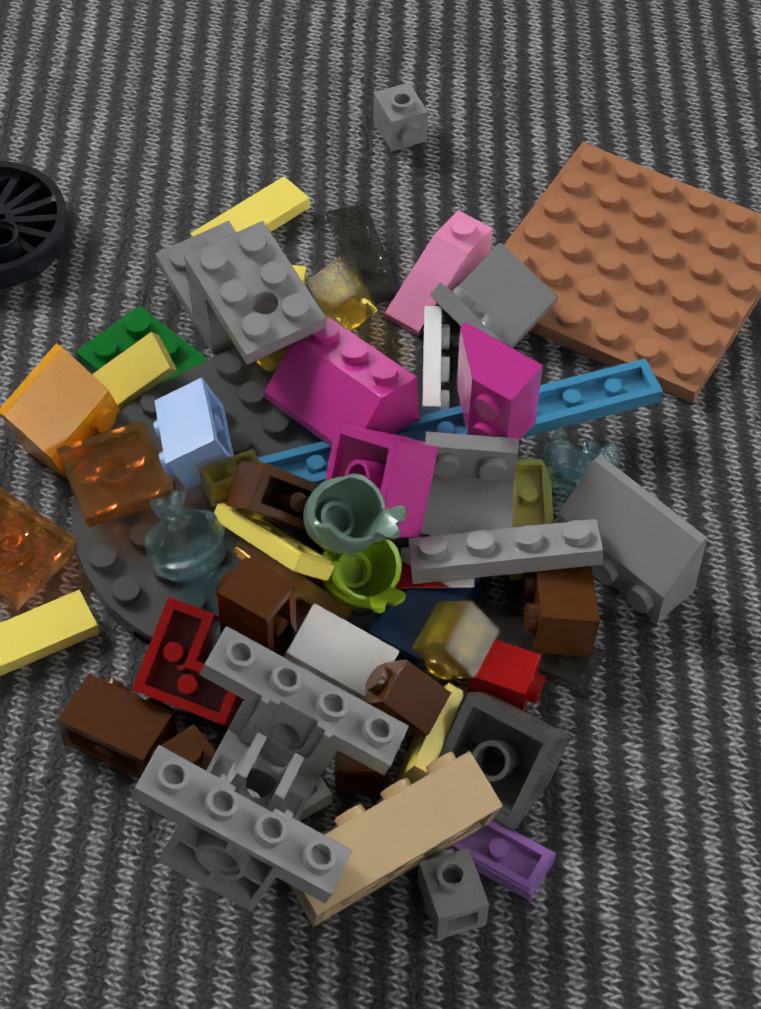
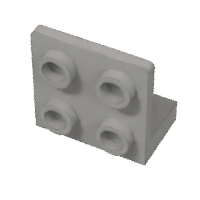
(498, 297)
(470, 484)

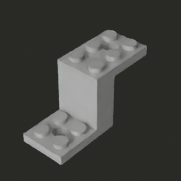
(241, 290)

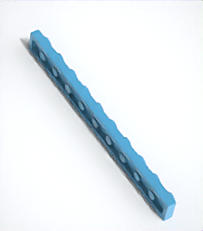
(559, 406)

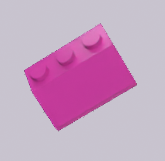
(343, 381)

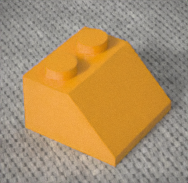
(58, 407)

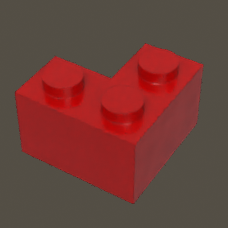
(176, 659)

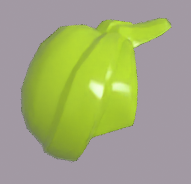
(367, 577)

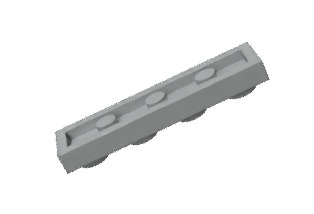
(505, 551)

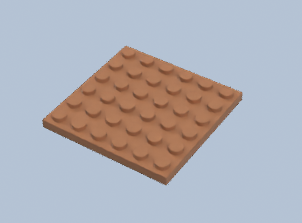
(641, 267)

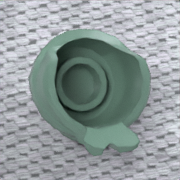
(350, 515)

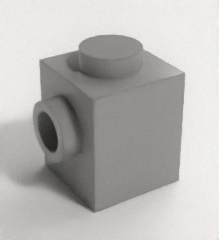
(400, 116)
(452, 892)

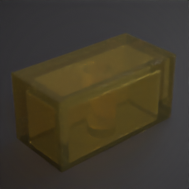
(219, 476)

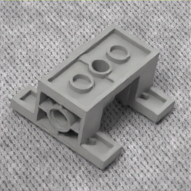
(277, 749)

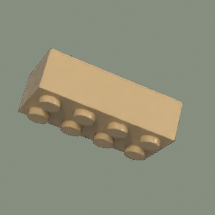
(405, 829)

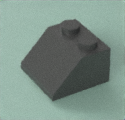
(510, 748)

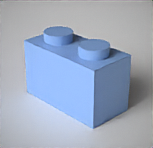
(191, 431)

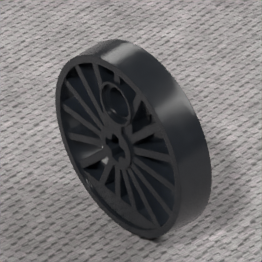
(28, 220)

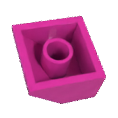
(496, 386)
(394, 463)

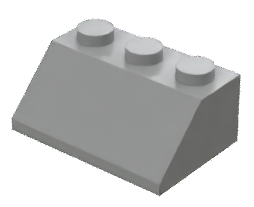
(646, 546)

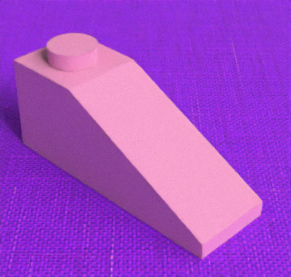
(447, 259)

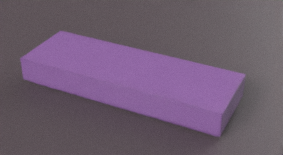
(508, 858)

